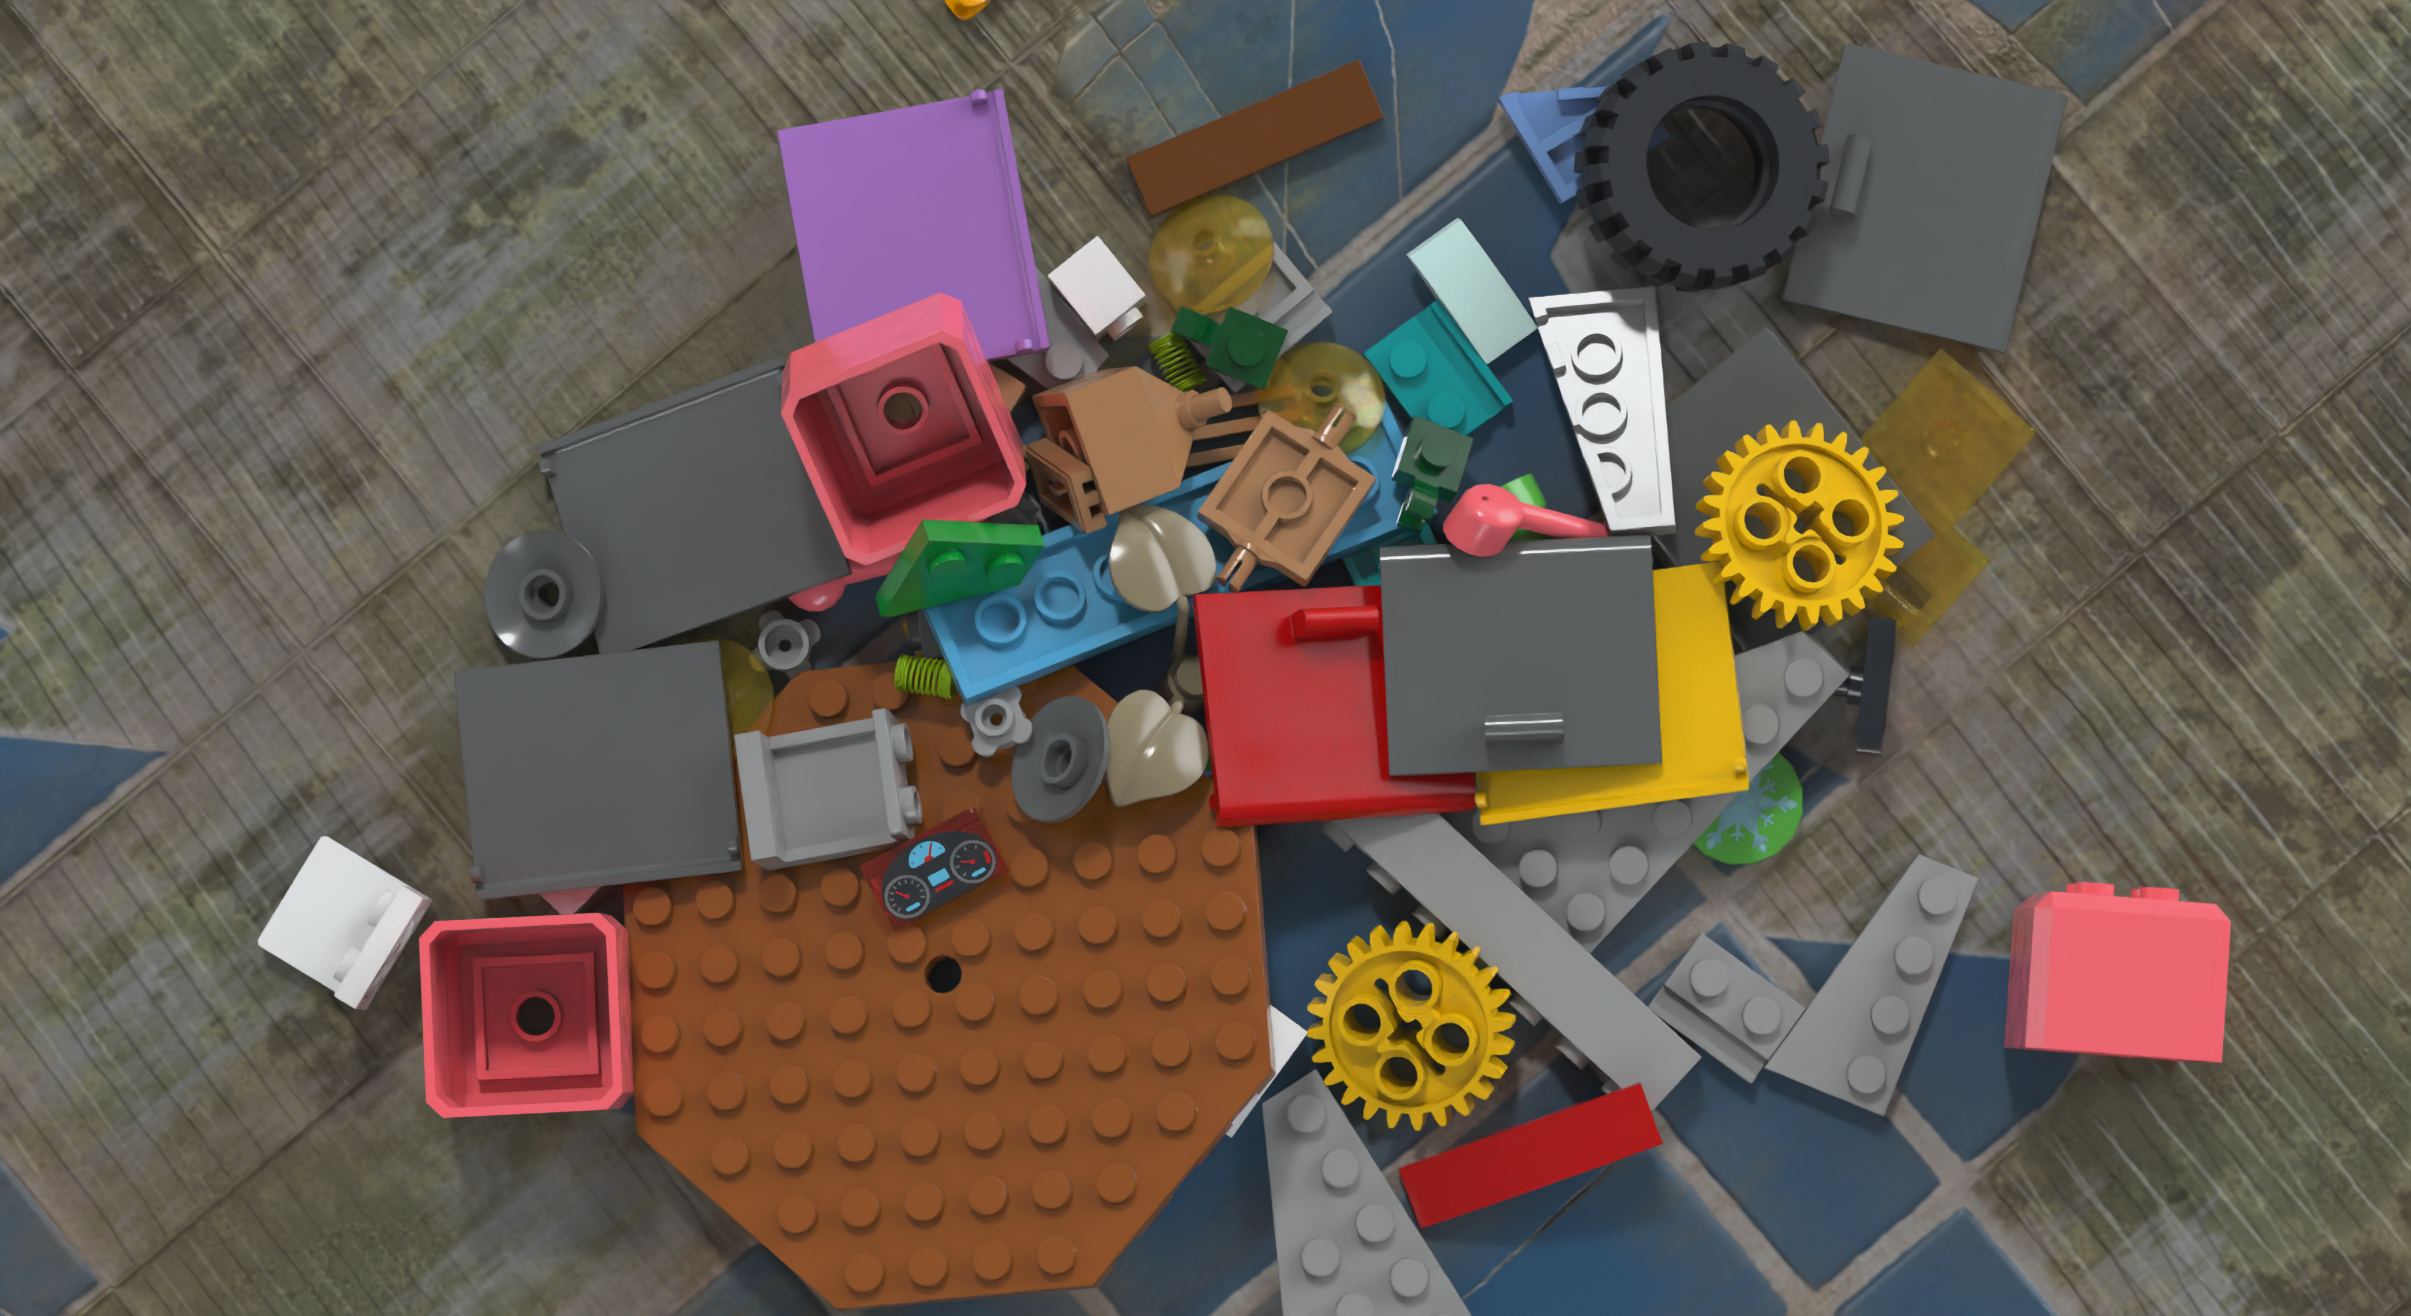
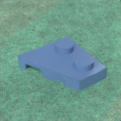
(1551, 128)

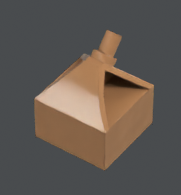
(1127, 430)

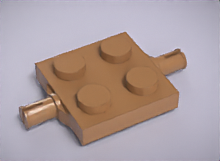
(1286, 498)

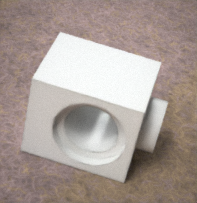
(1099, 291)

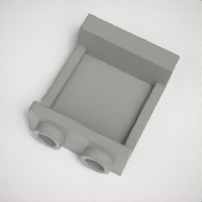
(827, 791)

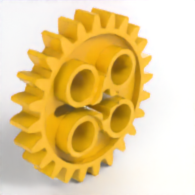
(1765, 566)
(1457, 997)

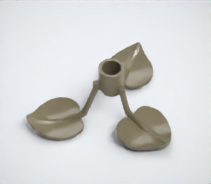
(1152, 739)

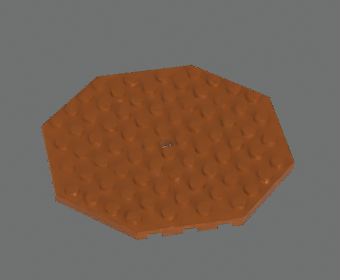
(976, 1131)

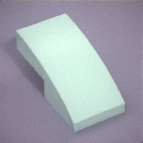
(1472, 290)

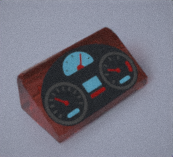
(935, 868)

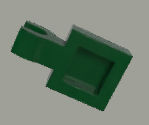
(1239, 346)
(1431, 467)

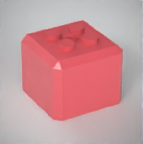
(886, 474)
(2118, 974)
(471, 1002)

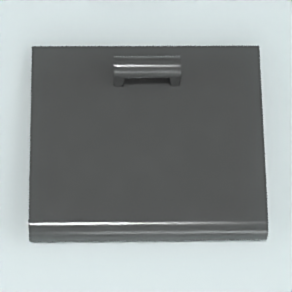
(1927, 198)
(1738, 398)
(693, 509)
(1520, 656)
(598, 770)

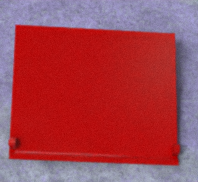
(1304, 712)

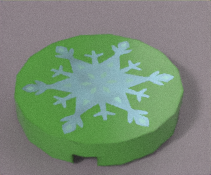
(1757, 819)

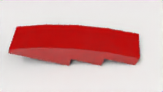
(1530, 1155)

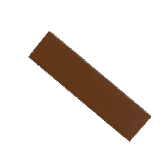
(1255, 138)

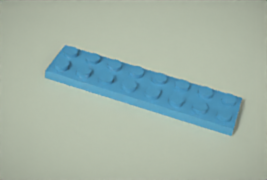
(1069, 603)

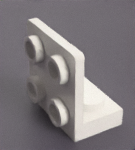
(344, 922)

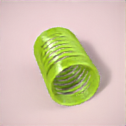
(1163, 347)
(904, 674)

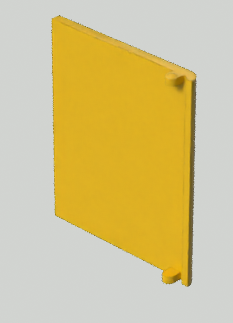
(1697, 710)

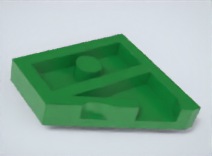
(957, 562)

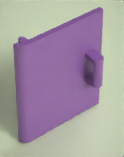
(913, 210)

